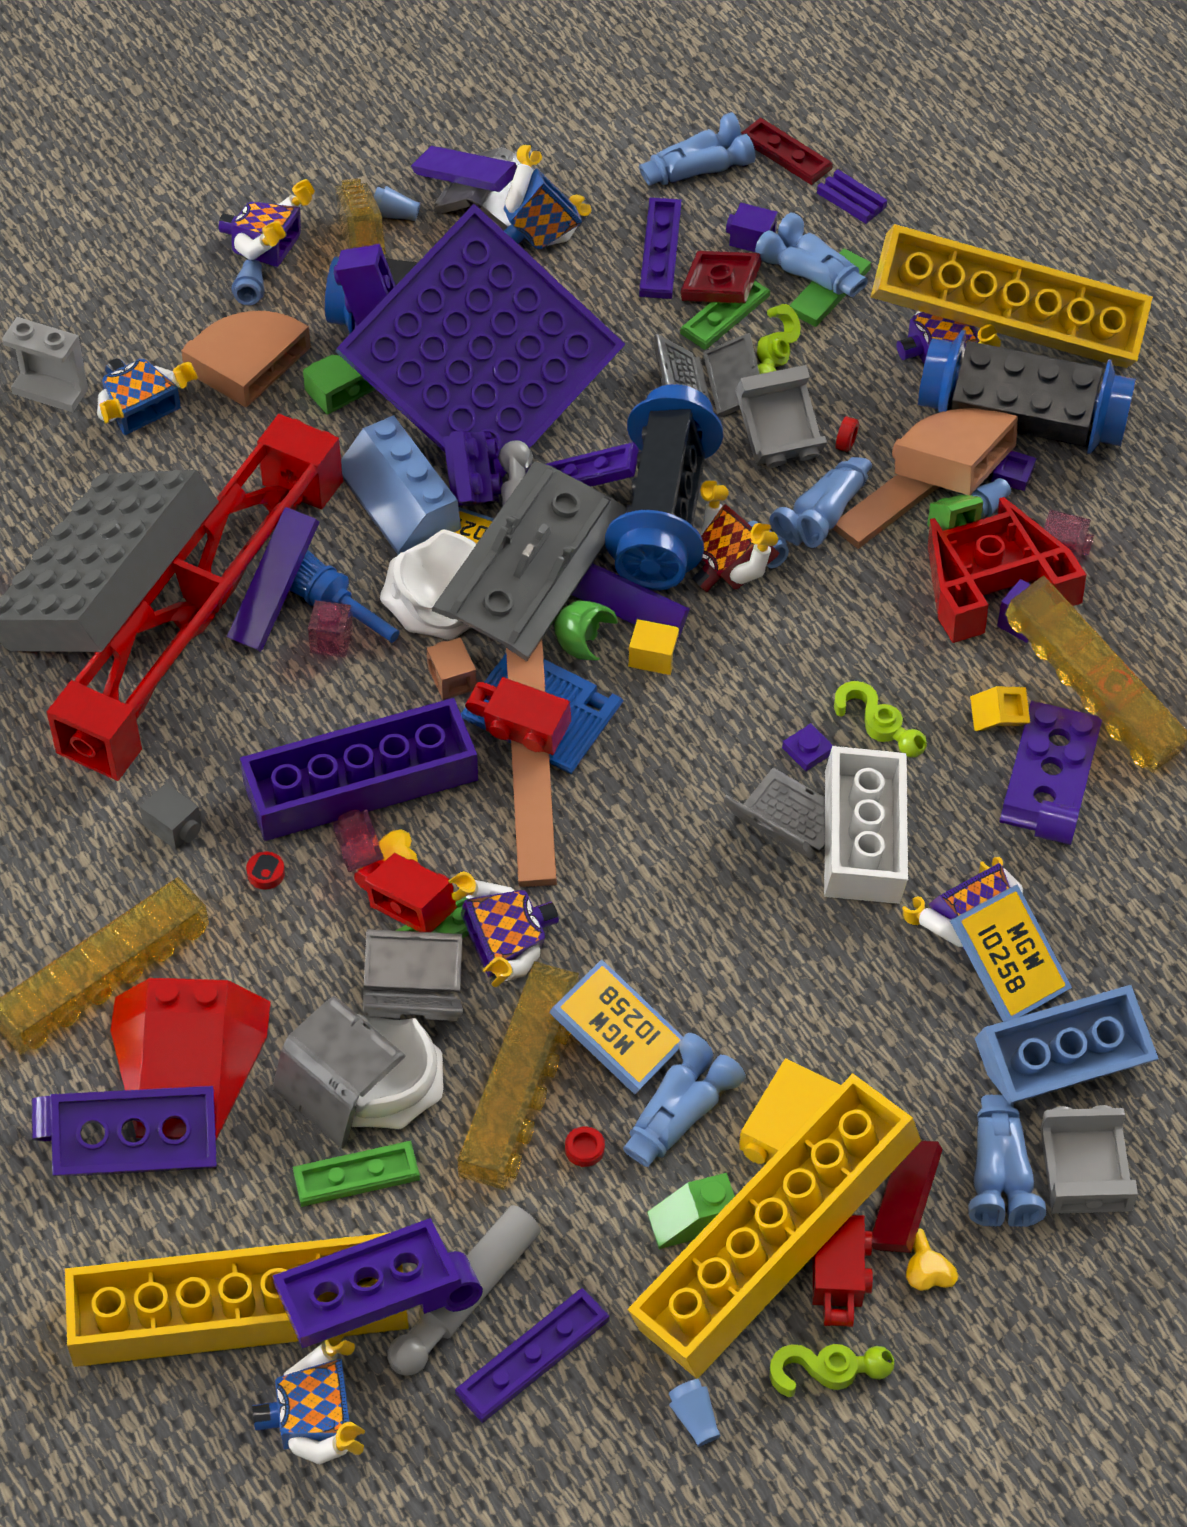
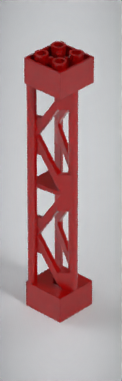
(97, 727)

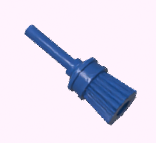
(325, 584)

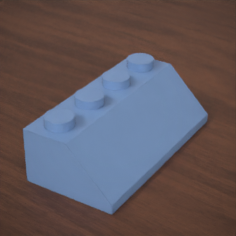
(398, 486)
(1066, 1045)

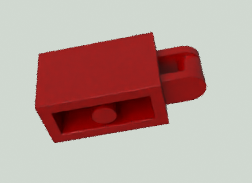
(521, 714)
(407, 892)
(841, 1272)

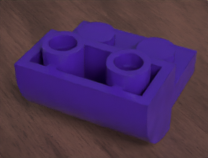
(472, 467)

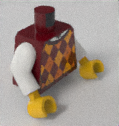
(730, 544)

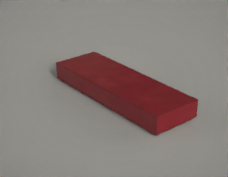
(787, 151)
(906, 1199)

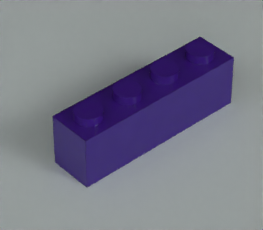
(364, 279)

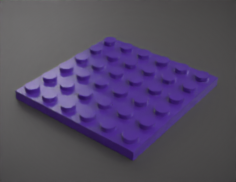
(480, 340)

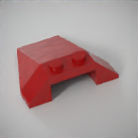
(189, 1037)

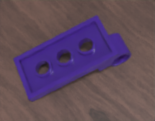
(1058, 818)
(63, 1117)
(437, 1282)

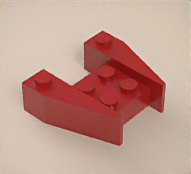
(992, 557)

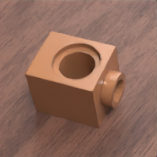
(451, 668)

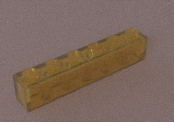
(359, 214)
(1096, 675)
(101, 965)
(517, 1081)

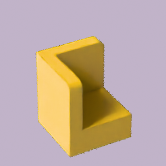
(653, 646)
(1000, 707)

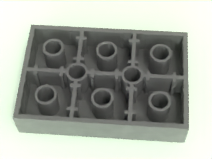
(102, 560)

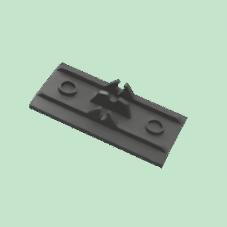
(530, 559)

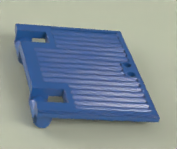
(585, 722)

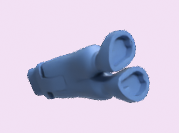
(701, 154)
(809, 257)
(821, 505)
(682, 1099)
(1003, 1166)

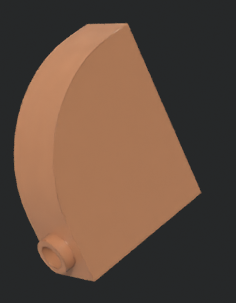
(246, 352)
(956, 448)

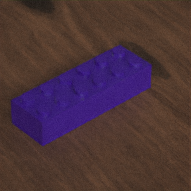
(359, 768)

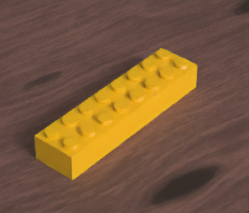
(1012, 296)
(774, 1225)
(193, 1302)

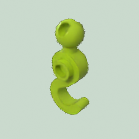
(774, 348)
(881, 721)
(833, 1367)

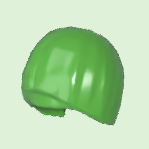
(580, 623)

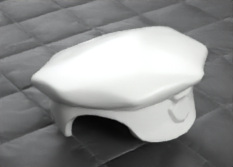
(418, 580)
(410, 1085)

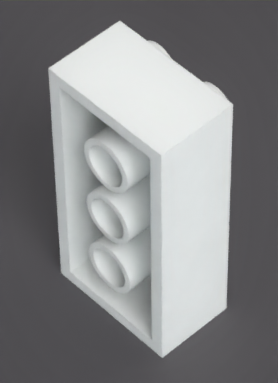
(866, 825)

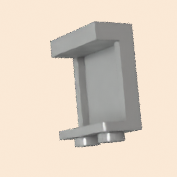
(48, 364)
(779, 416)
(1087, 1160)

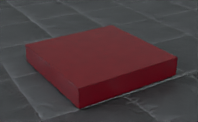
(721, 277)

